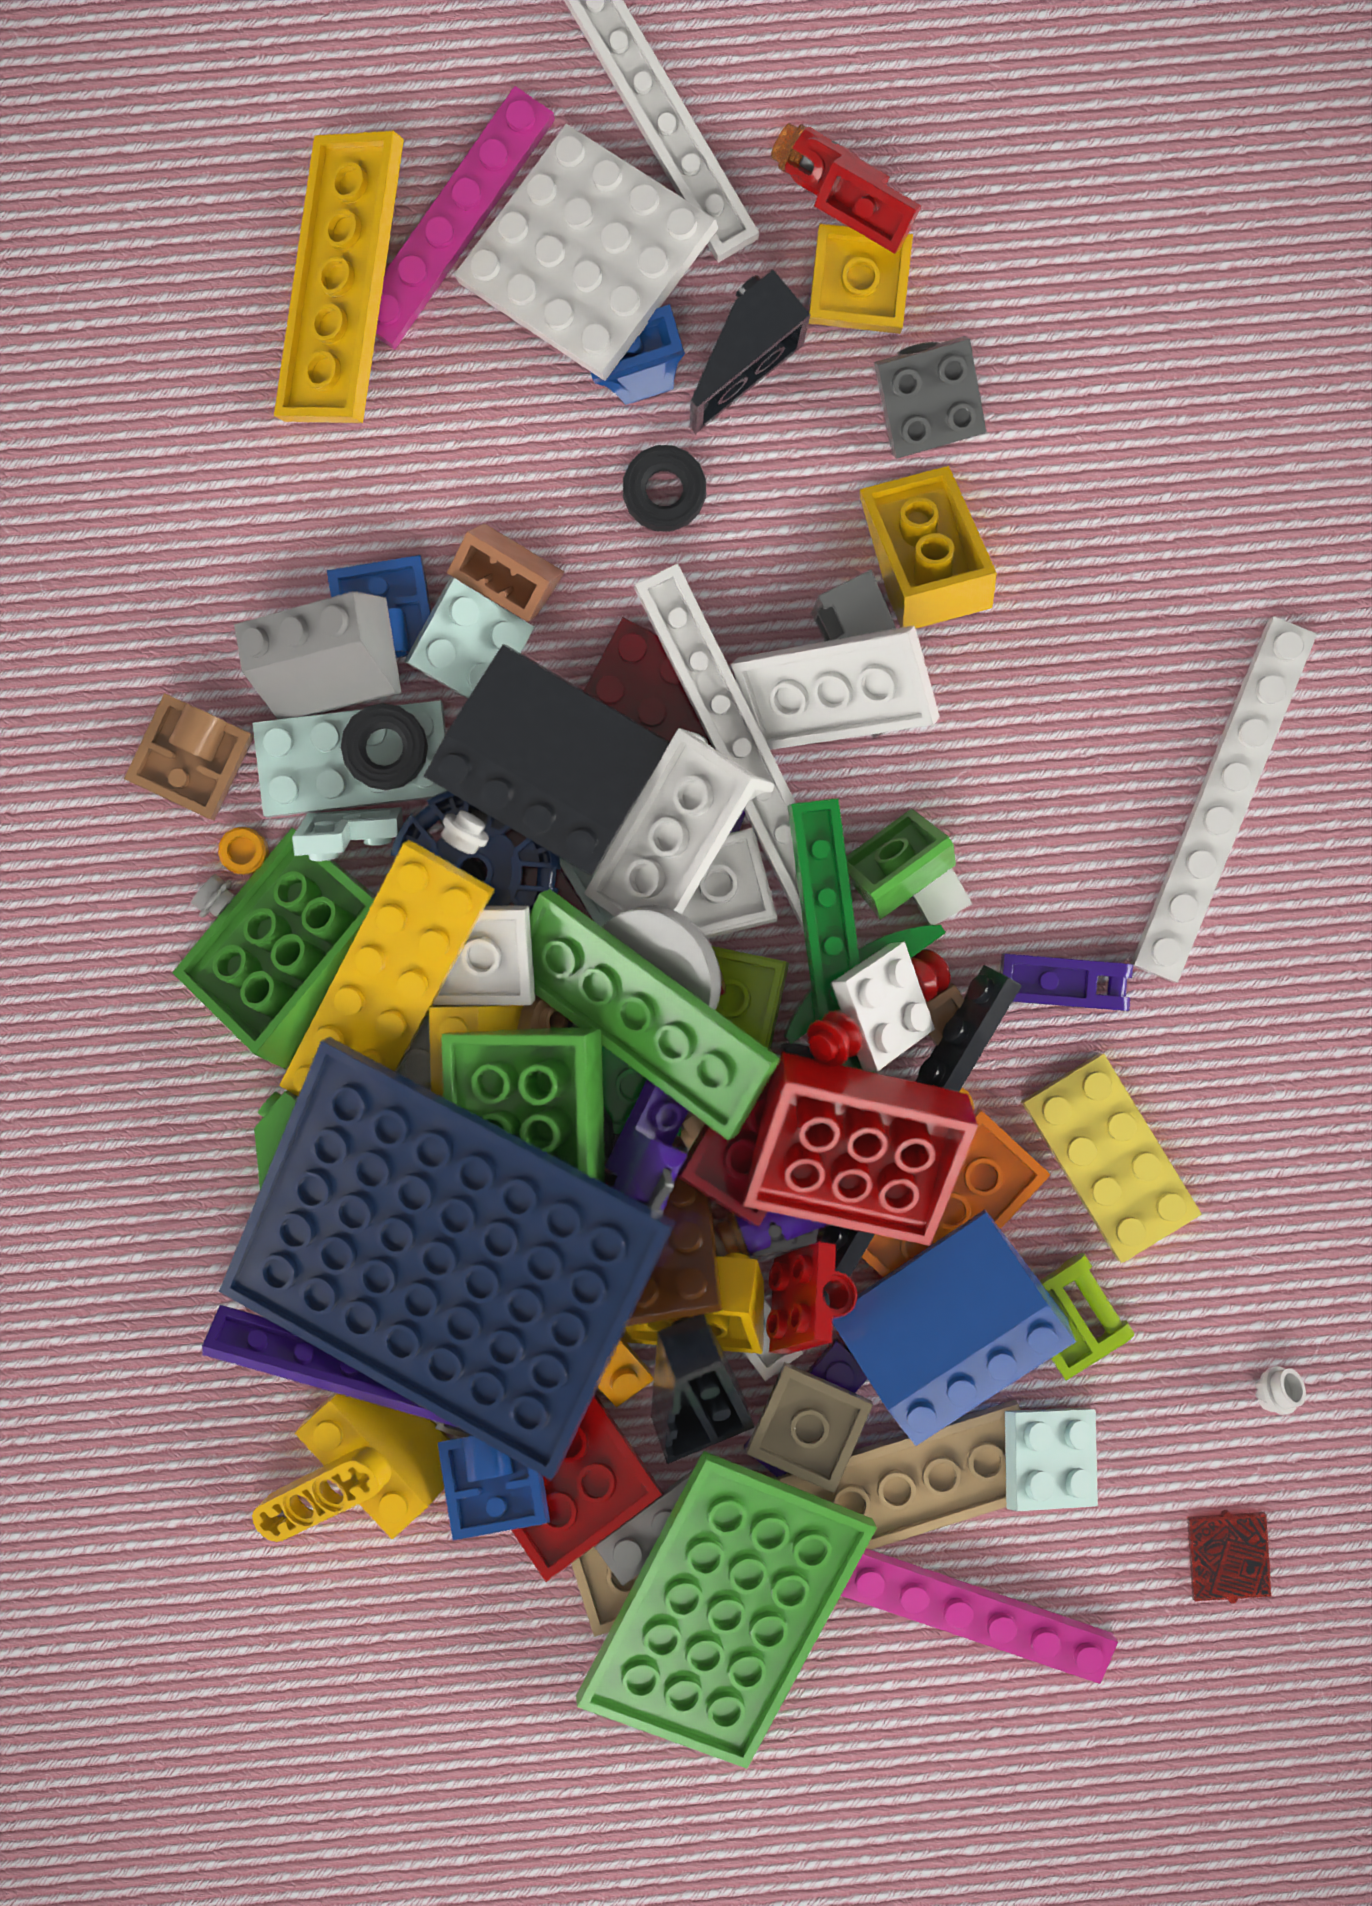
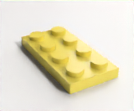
(1111, 1157)

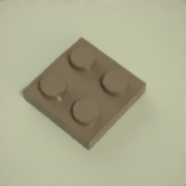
(809, 1427)

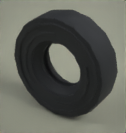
(668, 459)
(355, 742)

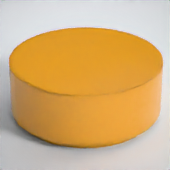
(243, 850)

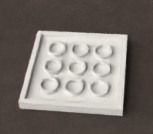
(586, 251)

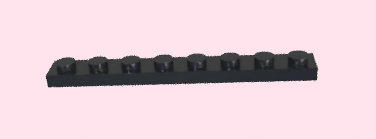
(947, 1068)

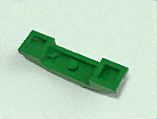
(915, 940)

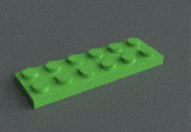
(646, 1016)

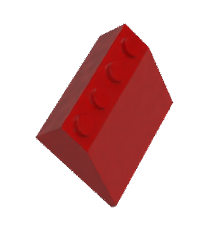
(858, 1149)

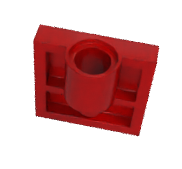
(798, 1310)

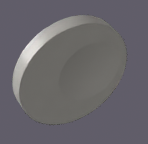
(672, 946)

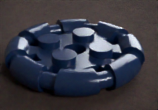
(500, 854)

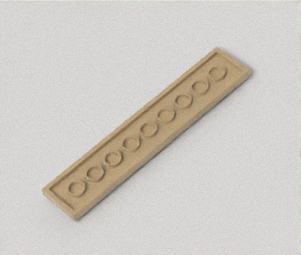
(892, 1481)

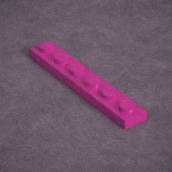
(459, 212)
(981, 1615)

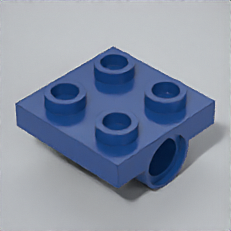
(403, 586)
(489, 1489)

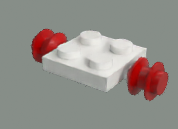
(880, 1008)

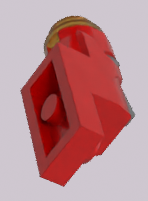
(845, 186)

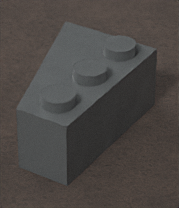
(852, 610)

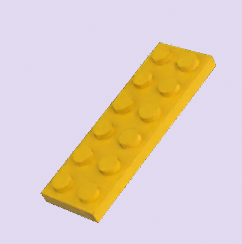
(338, 277)
(395, 962)

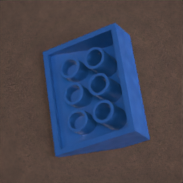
(953, 1328)

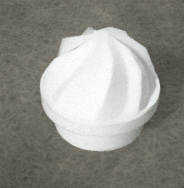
(1280, 1390)

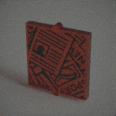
(1229, 1556)

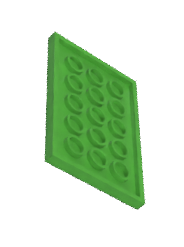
(725, 1610)

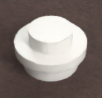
(464, 832)

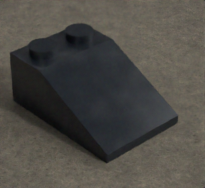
(758, 336)

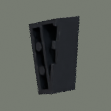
(694, 1390)

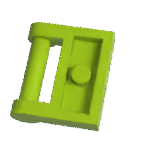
(1086, 1348)

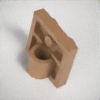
(189, 757)

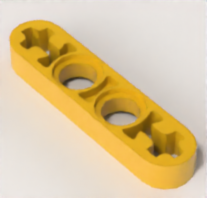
(320, 1495)

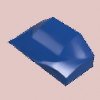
(650, 361)

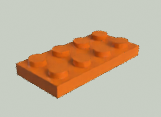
(993, 1178)

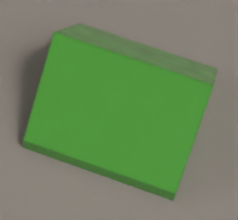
(899, 862)

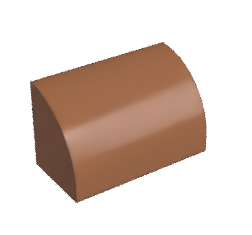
(504, 571)

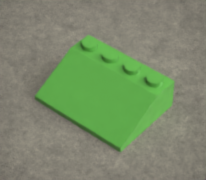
(277, 950)
(535, 1086)

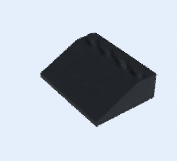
(547, 759)

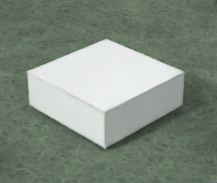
(942, 898)

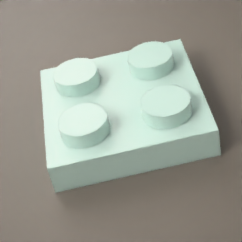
(464, 637)
(1051, 1459)

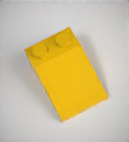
(928, 548)

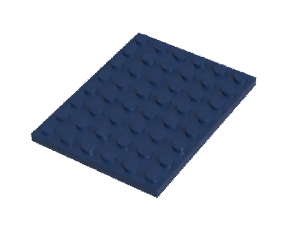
(444, 1256)

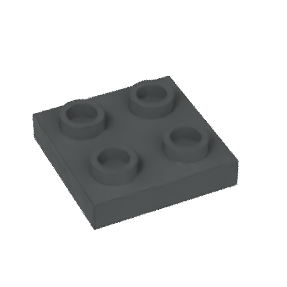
(930, 396)

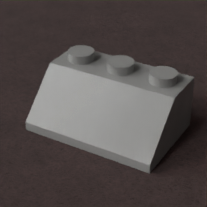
(320, 655)

